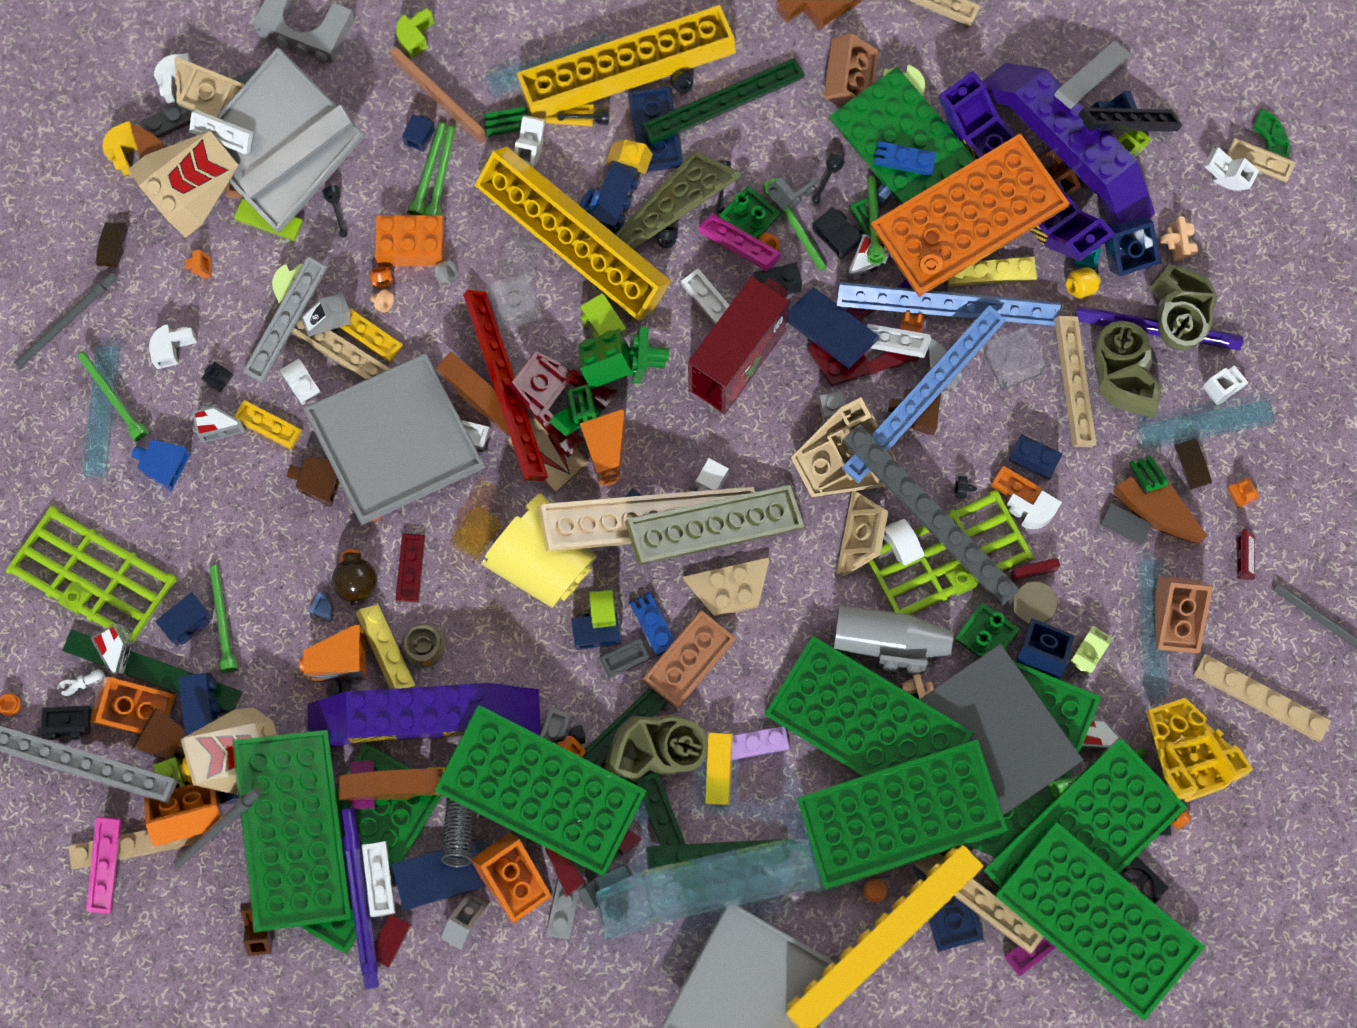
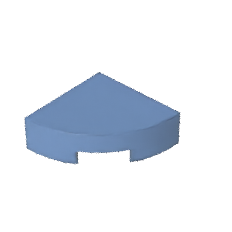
(321, 607)

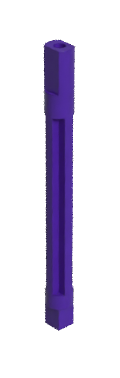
(1150, 326)
(359, 899)

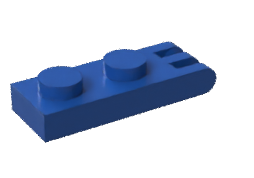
(905, 158)
(653, 624)

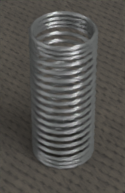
(460, 821)

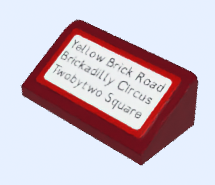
(1246, 555)

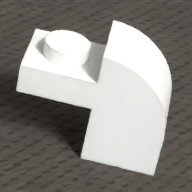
(165, 76)
(530, 140)
(1230, 173)
(164, 345)
(300, 381)
(1224, 384)
(1035, 515)
(903, 542)

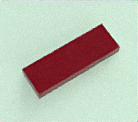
(410, 568)

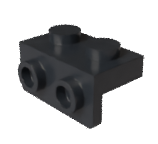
(65, 721)

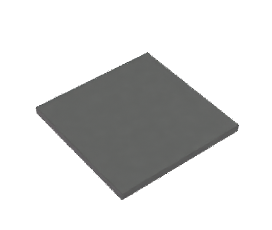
(1013, 726)

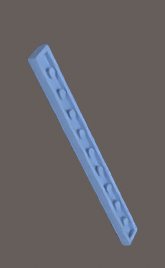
(946, 303)
(930, 387)

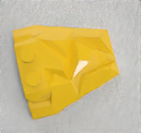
(1192, 753)

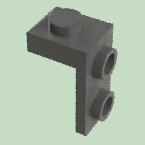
(785, 196)
(588, 890)

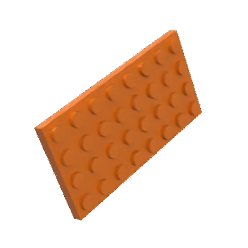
(970, 213)

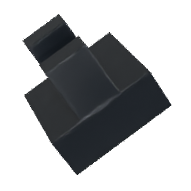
(216, 376)

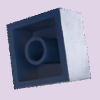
(1132, 246)
(1045, 648)

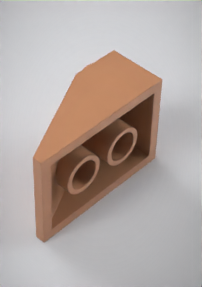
(1181, 613)

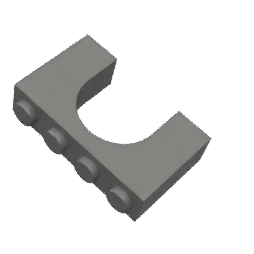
(322, 42)

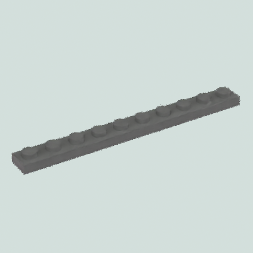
(930, 515)

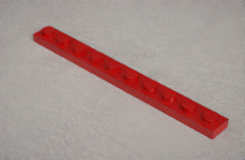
(501, 376)

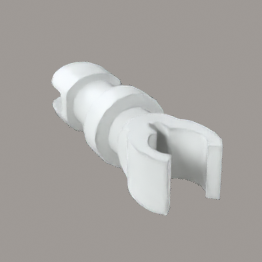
(81, 682)

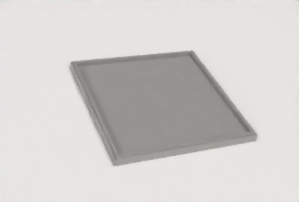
(277, 108)
(394, 438)
(745, 976)

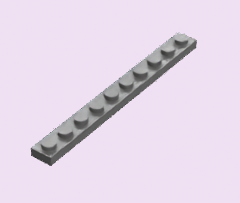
(86, 765)

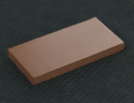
(689, 659)

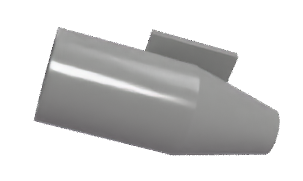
(895, 638)

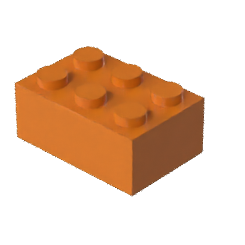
(410, 240)
(187, 814)

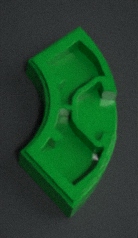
(1273, 133)

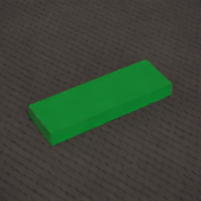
(564, 420)

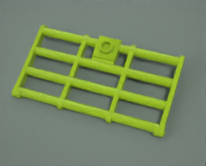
(957, 576)
(80, 589)

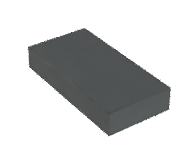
(1126, 524)
(624, 658)

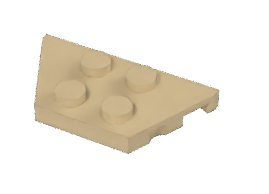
(203, 88)
(862, 533)
(730, 587)

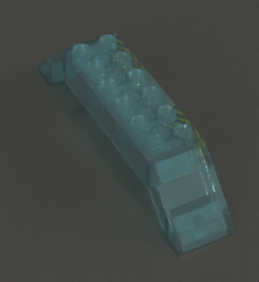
(708, 885)

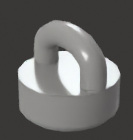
(445, 271)

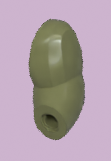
(1184, 306)
(1124, 367)
(656, 744)

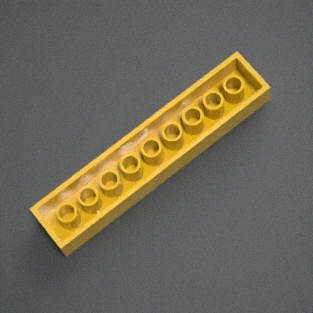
(626, 62)
(572, 233)
(889, 935)

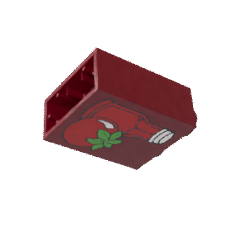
(738, 343)

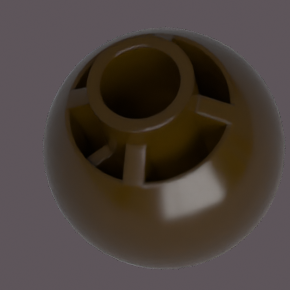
(354, 579)

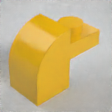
(118, 143)

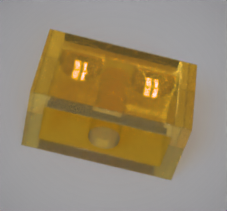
(476, 533)

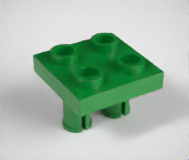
(750, 213)
(645, 355)
(986, 631)

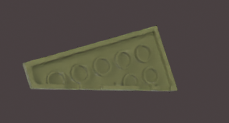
(684, 190)

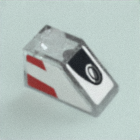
(114, 648)

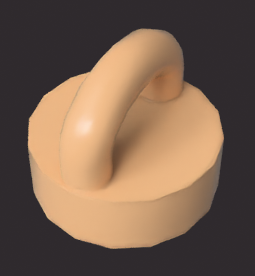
(383, 300)

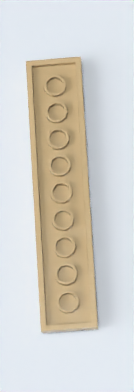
(603, 520)

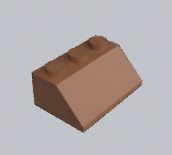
(850, 68)

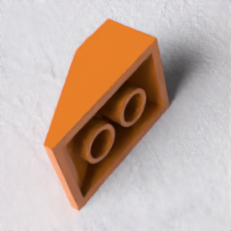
(128, 705)
(511, 877)

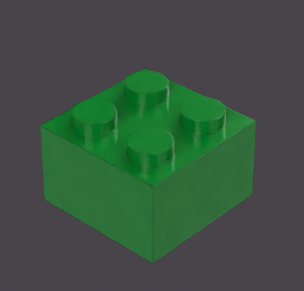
(605, 358)

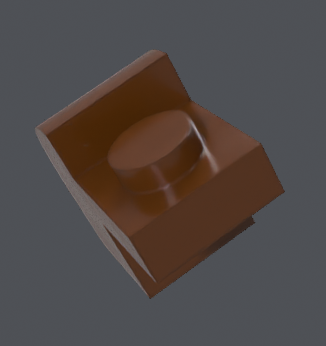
(1062, 175)
(255, 943)

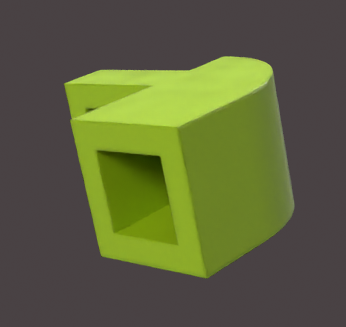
(410, 31)
(1134, 141)
(602, 608)

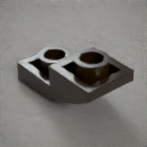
(110, 244)
(1193, 464)

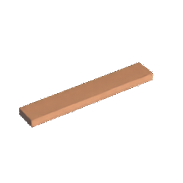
(438, 95)

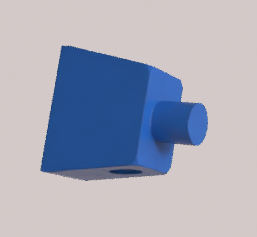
(161, 462)

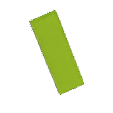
(248, 215)

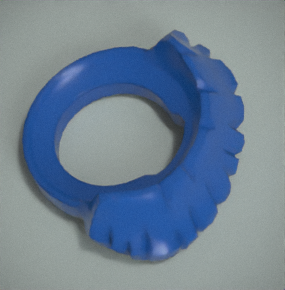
(590, 200)

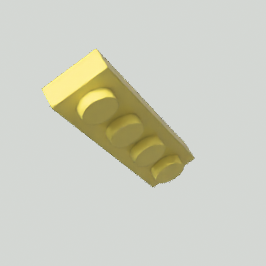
(996, 272)
(384, 647)

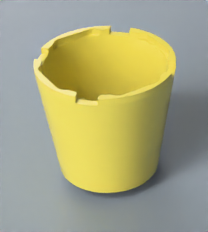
(522, 559)

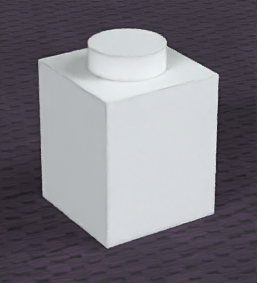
(711, 476)

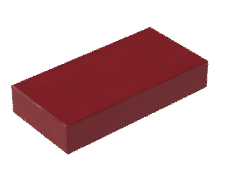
(1035, 569)
(390, 940)

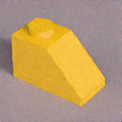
(630, 154)

